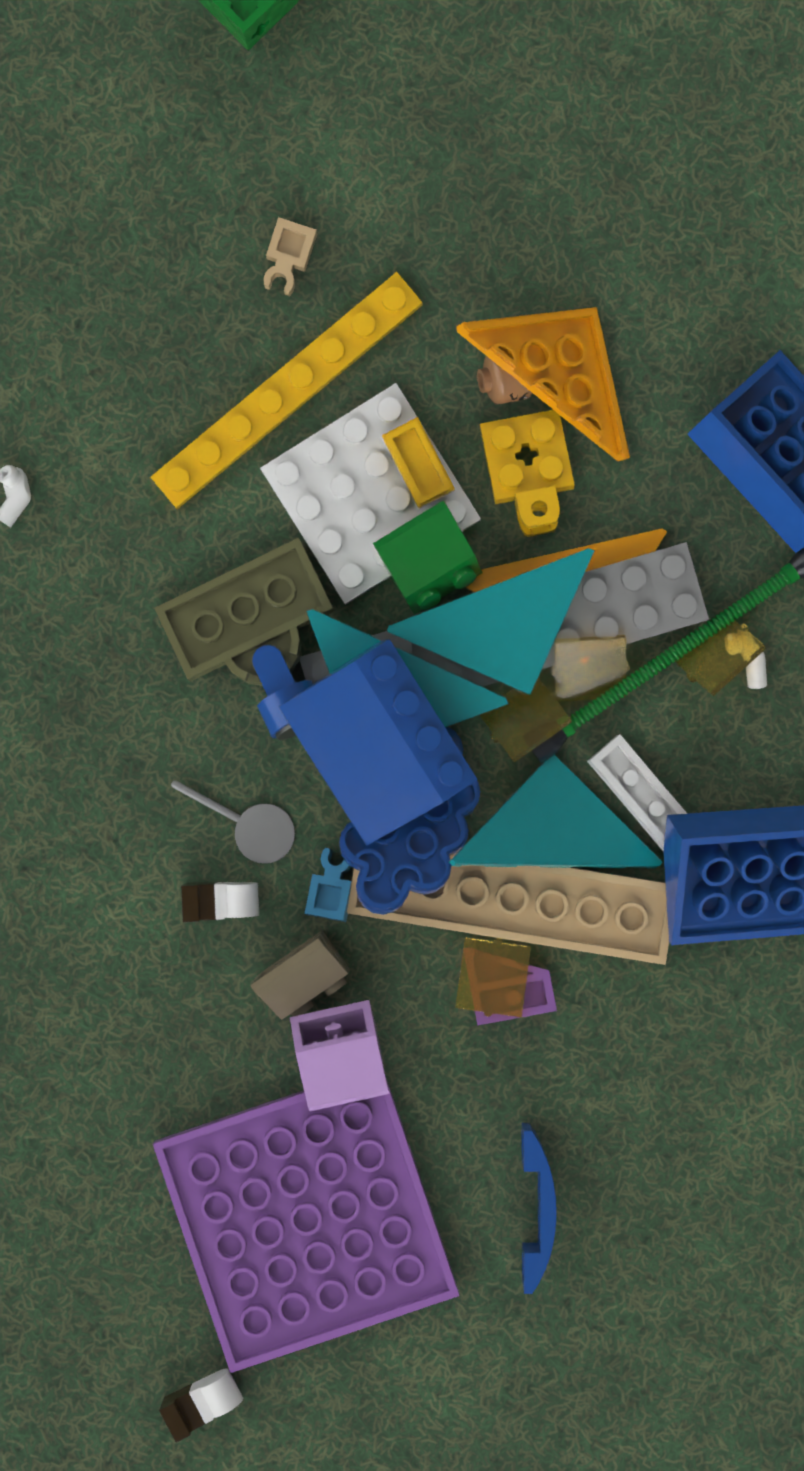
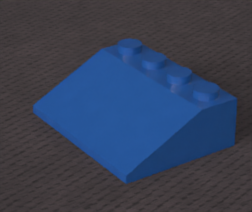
(760, 444)
(377, 742)
(734, 874)

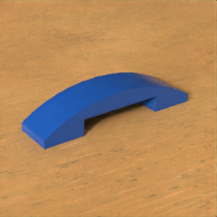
(537, 1255)

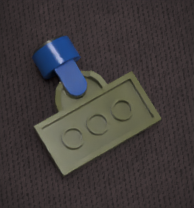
(250, 625)

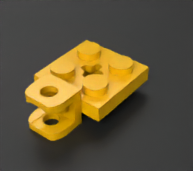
(530, 486)

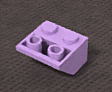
(339, 1055)

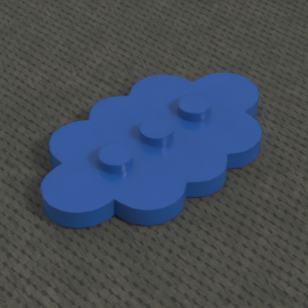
(411, 855)

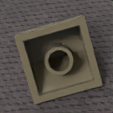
(301, 976)

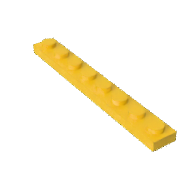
(286, 390)

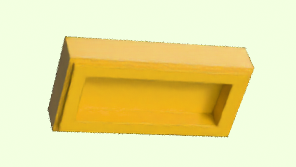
(418, 463)

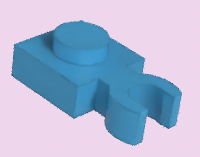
(329, 893)

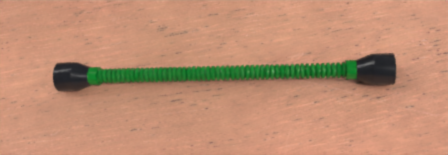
(787, 575)

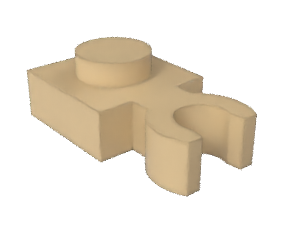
(290, 250)

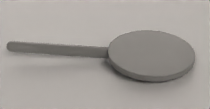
(262, 831)

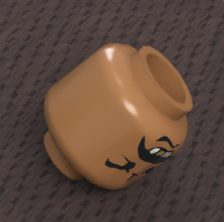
(500, 384)

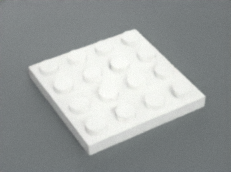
(351, 494)

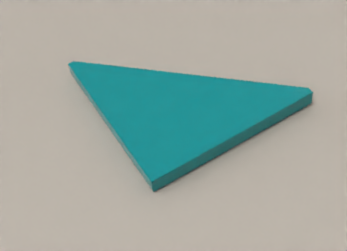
(502, 627)
(448, 693)
(555, 825)

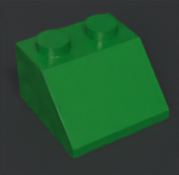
(428, 558)

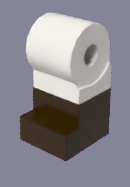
(219, 900)
(200, 1403)

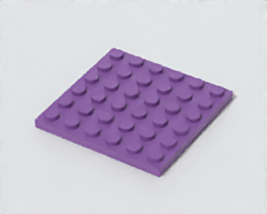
(304, 1223)

